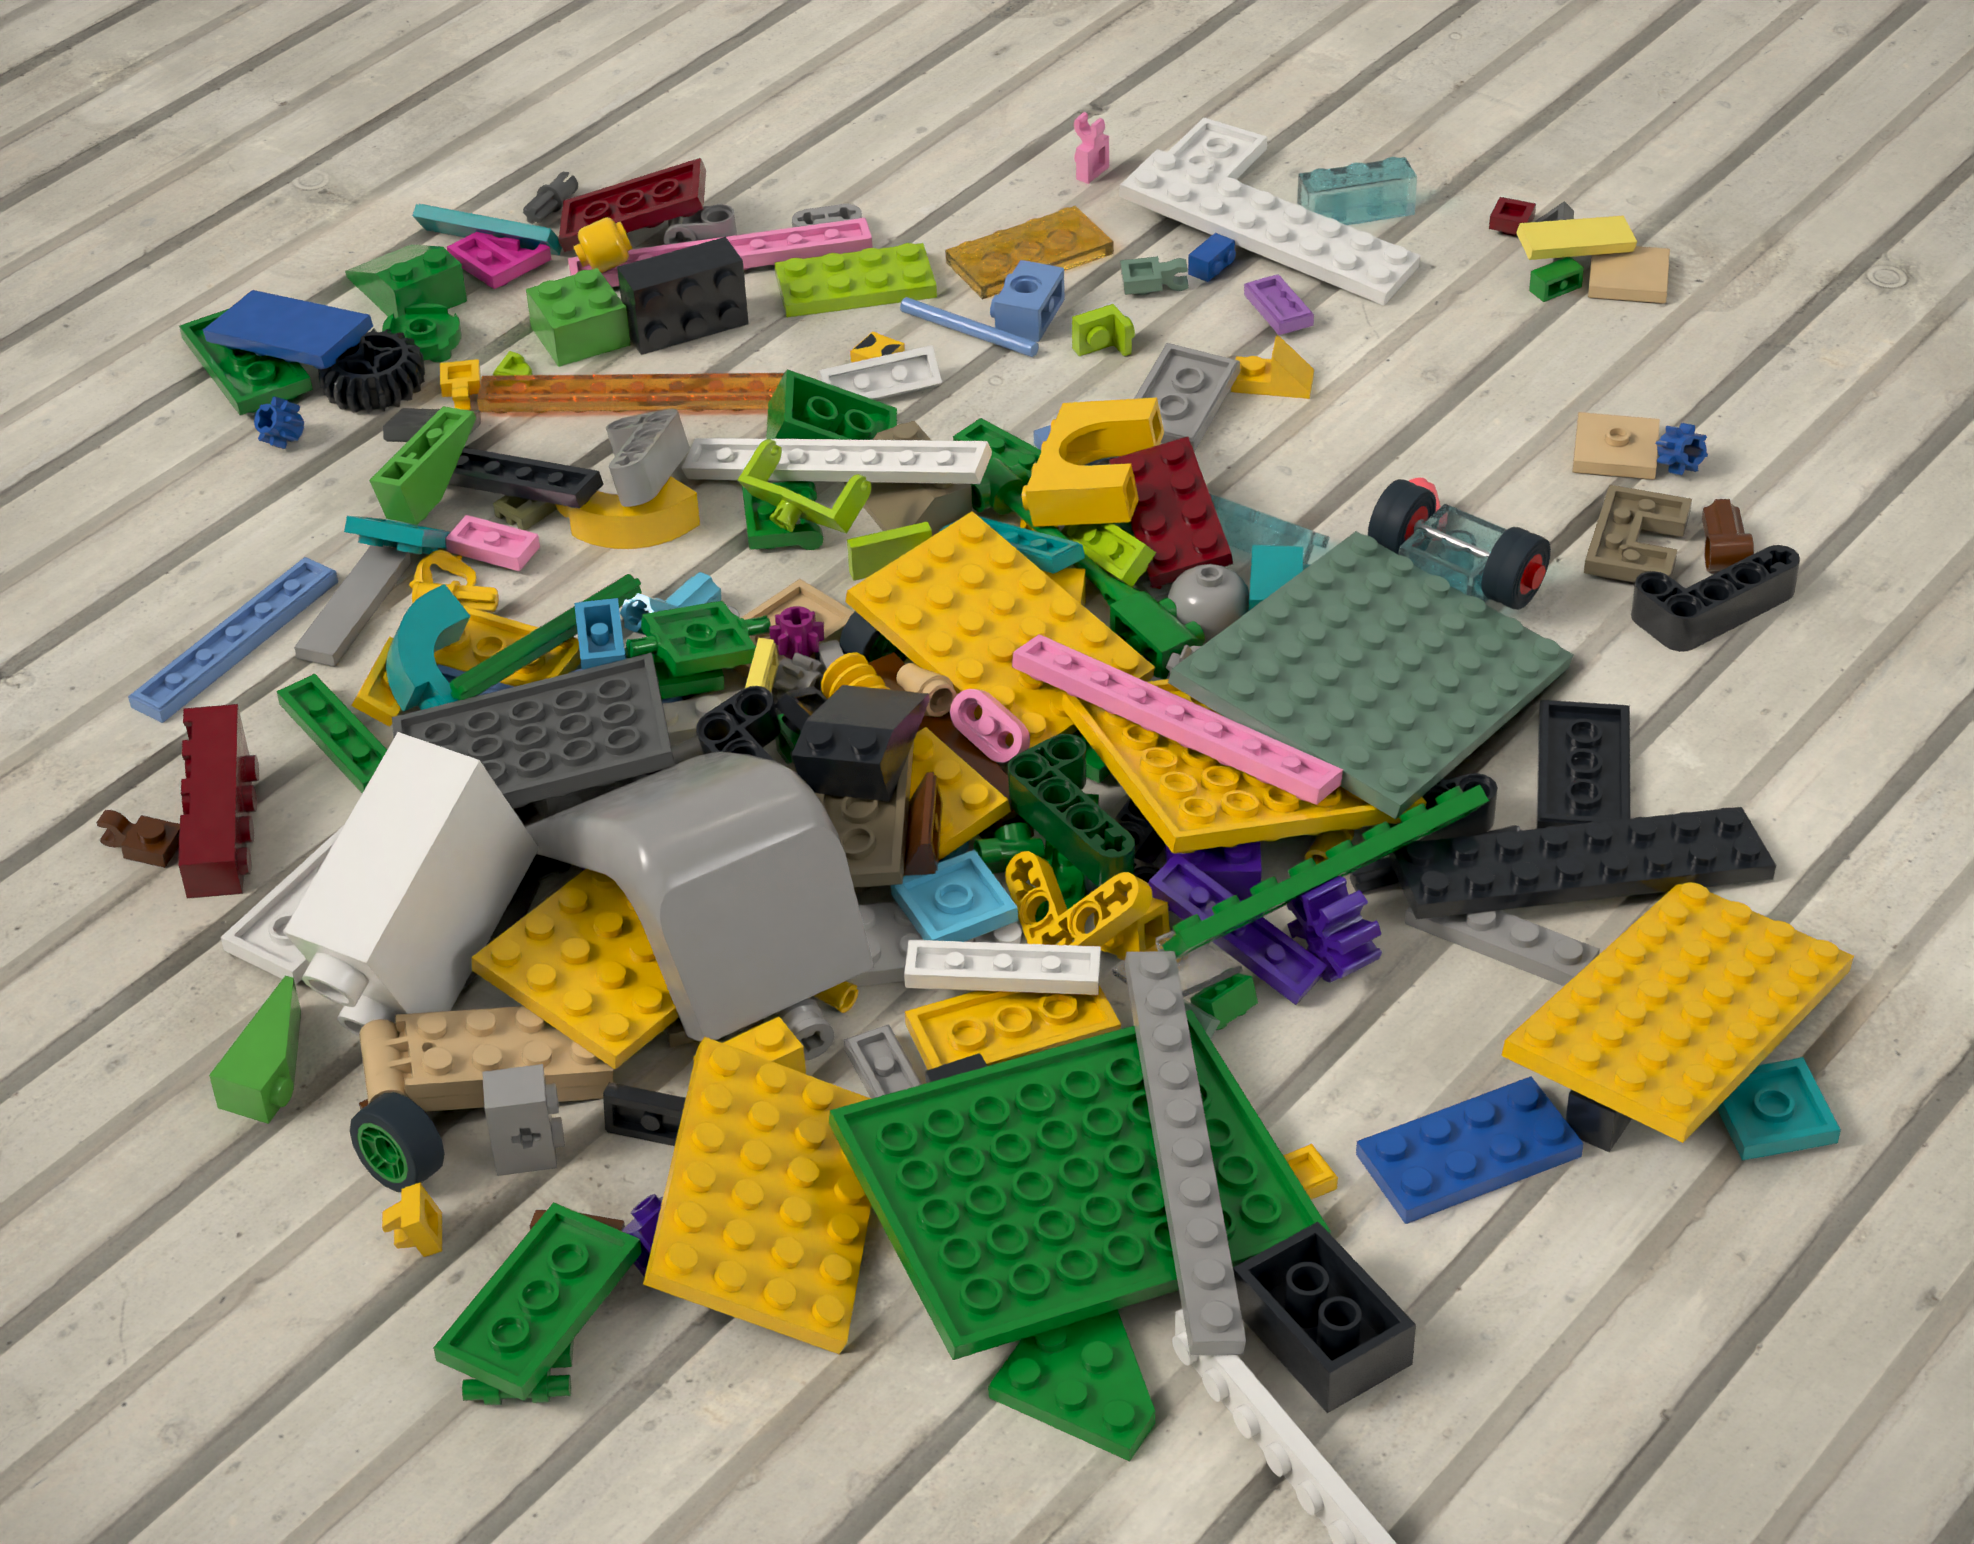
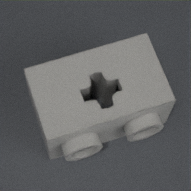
(521, 1120)

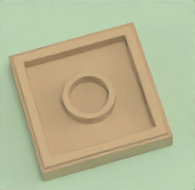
(1631, 275)

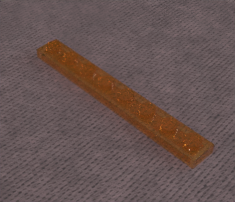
(626, 392)

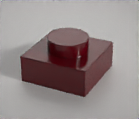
(1510, 213)

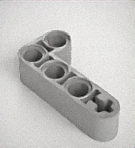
(645, 453)

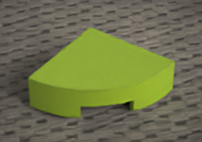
(513, 365)

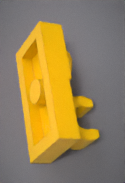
(375, 694)

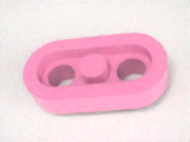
(992, 727)

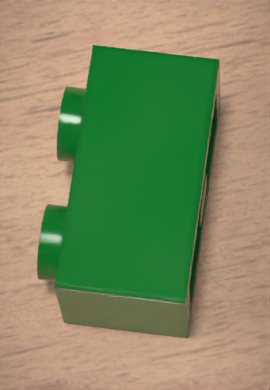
(1556, 279)
(1227, 998)

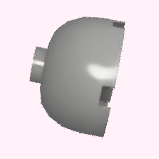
(1210, 597)

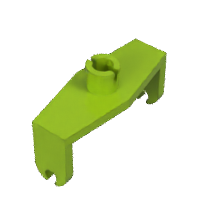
(794, 506)

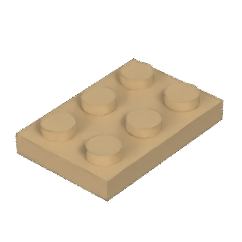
(804, 595)

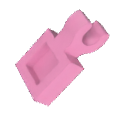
(1093, 152)

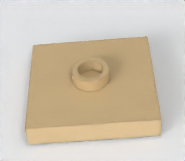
(1616, 445)

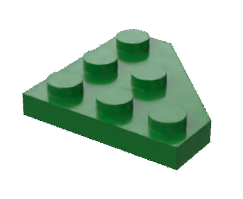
(1081, 1383)

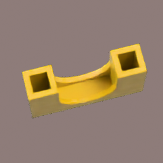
(1075, 494)

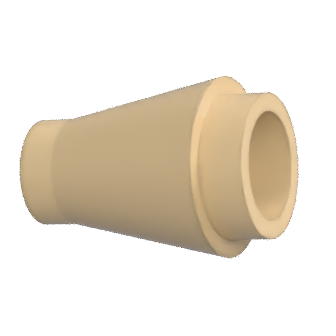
(938, 687)

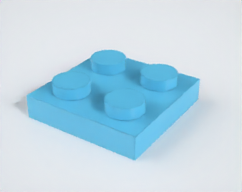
(956, 901)

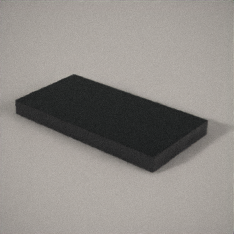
(1582, 763)

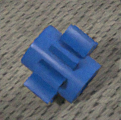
(279, 422)
(1681, 448)

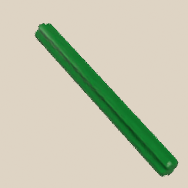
(535, 644)

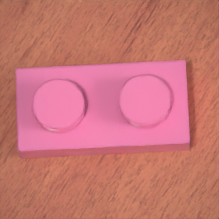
(492, 543)

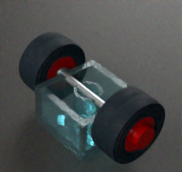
(1460, 547)

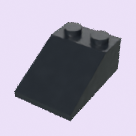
(859, 741)

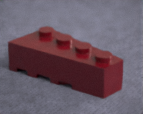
(216, 802)

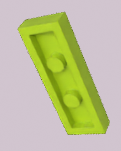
(1112, 549)

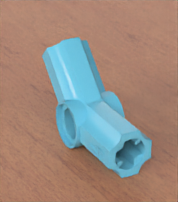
(694, 591)

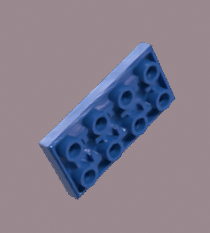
(288, 329)

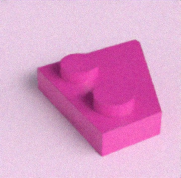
(497, 259)

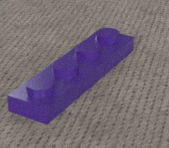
(1256, 945)

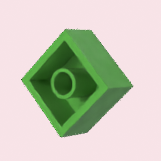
(578, 317)

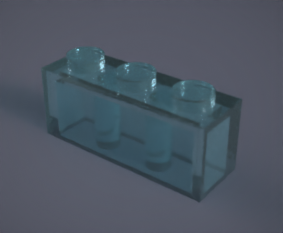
(1360, 191)

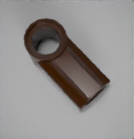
(1725, 536)

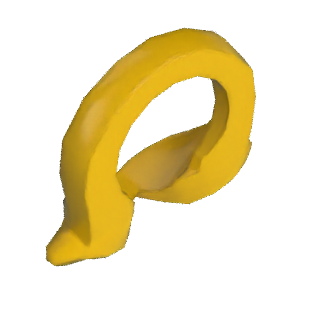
(446, 562)

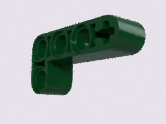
(1048, 795)

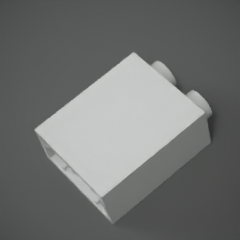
(411, 886)

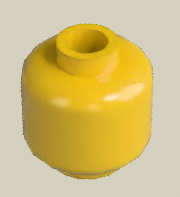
(603, 245)

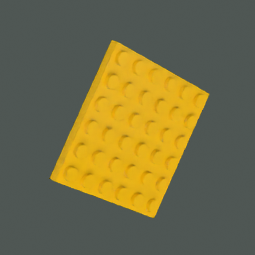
(1197, 799)

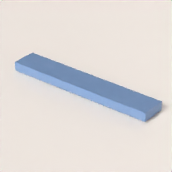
(232, 640)

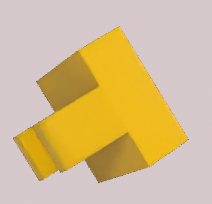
(415, 1221)

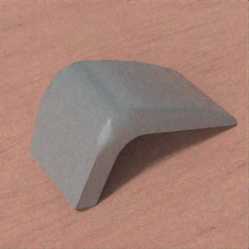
(729, 882)

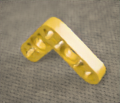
(1069, 924)

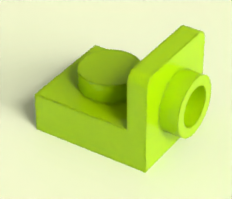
(1102, 329)

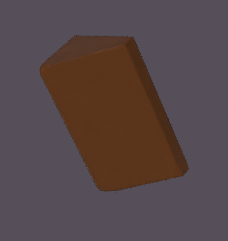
(924, 828)

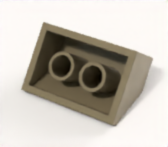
(912, 503)

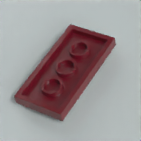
(637, 202)
(1174, 511)

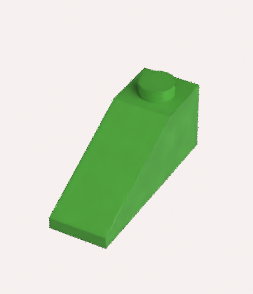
(423, 467)
(260, 1066)

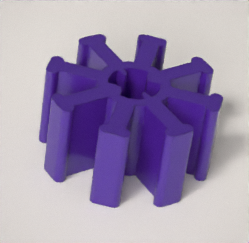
(1334, 928)

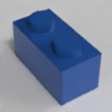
(1211, 257)

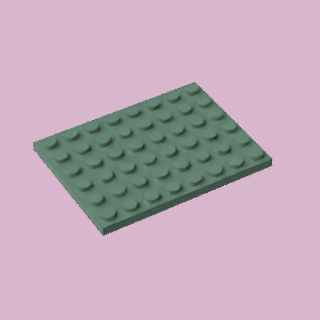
(1373, 671)

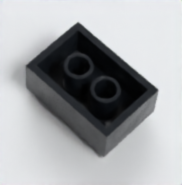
(684, 295)
(1324, 1316)

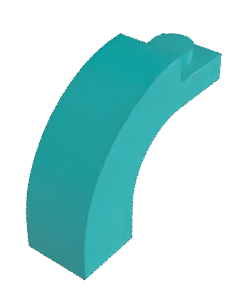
(426, 627)

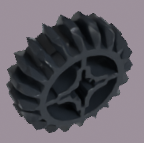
(375, 373)

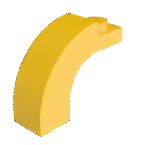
(658, 521)

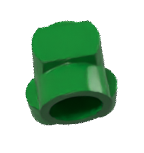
(1007, 843)

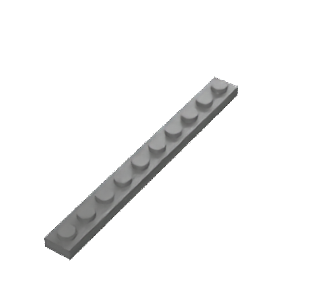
(1184, 1156)

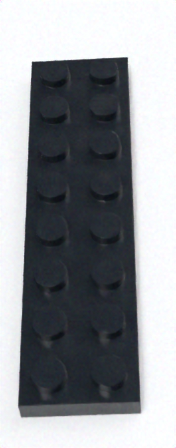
(1580, 862)

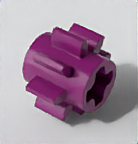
(797, 632)

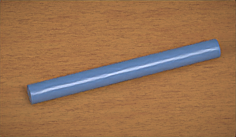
(969, 327)

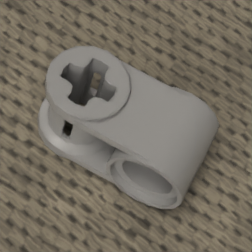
(707, 223)

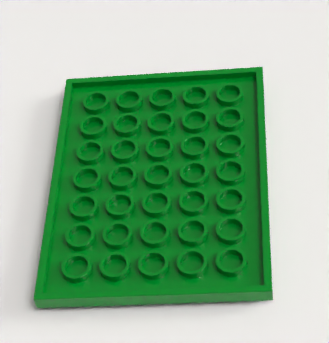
(1040, 1190)

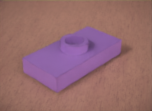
(1278, 304)

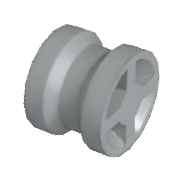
(809, 1027)

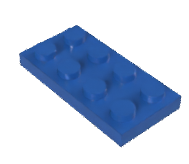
(1468, 1149)

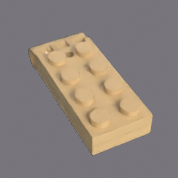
(442, 1056)

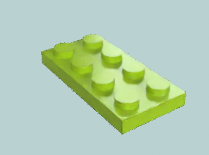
(855, 279)

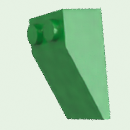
(411, 277)
(819, 410)

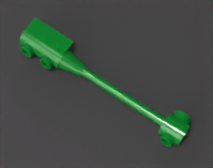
(1134, 614)

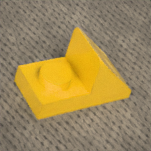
(1280, 376)

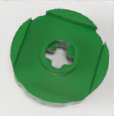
(440, 328)

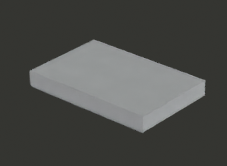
(1188, 390)

